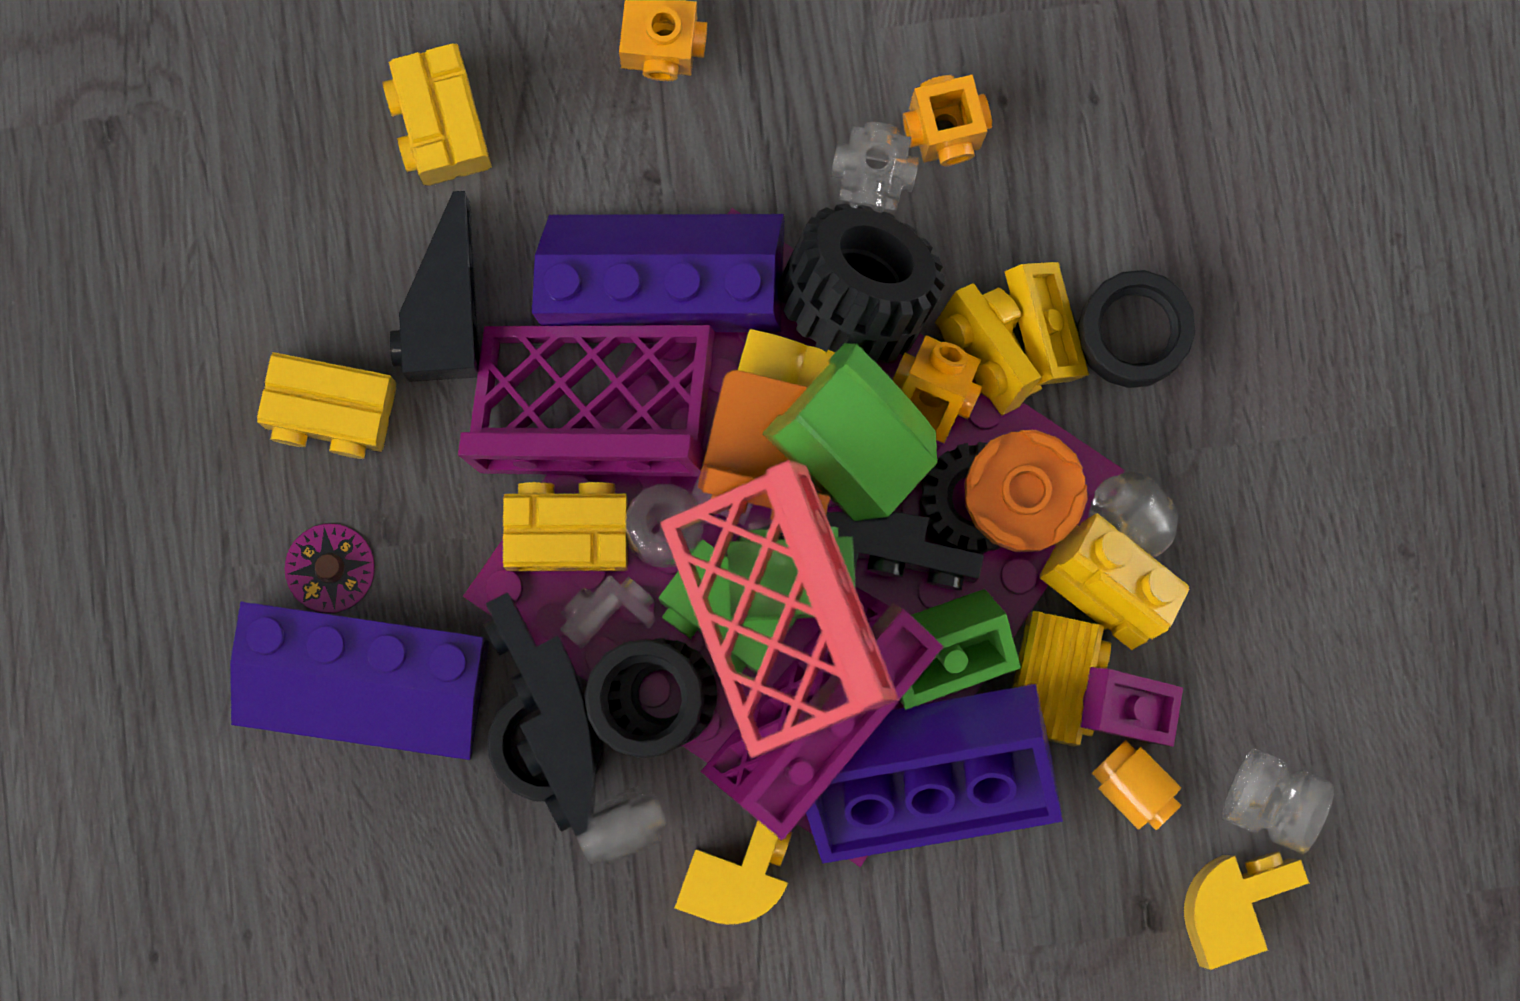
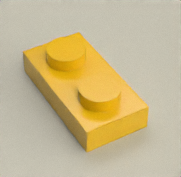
(1047, 322)
(1003, 367)

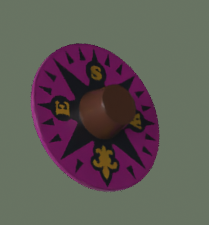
(329, 568)

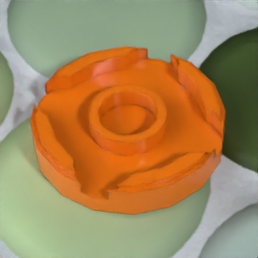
(1025, 491)

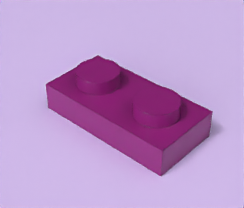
(1131, 706)

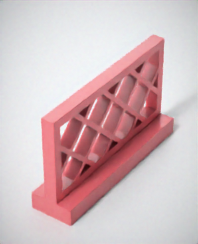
(827, 587)

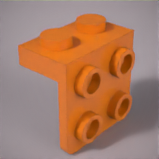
(736, 445)

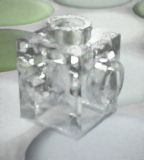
(871, 186)

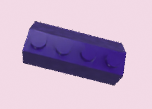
(660, 271)
(356, 680)
(941, 777)

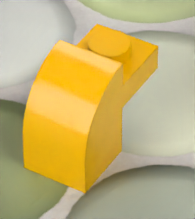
(731, 891)
(1221, 909)

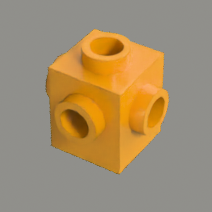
(661, 37)
(951, 101)
(939, 383)

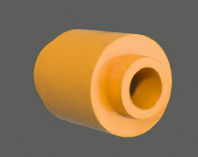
(1138, 786)

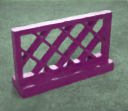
(597, 449)
(789, 779)

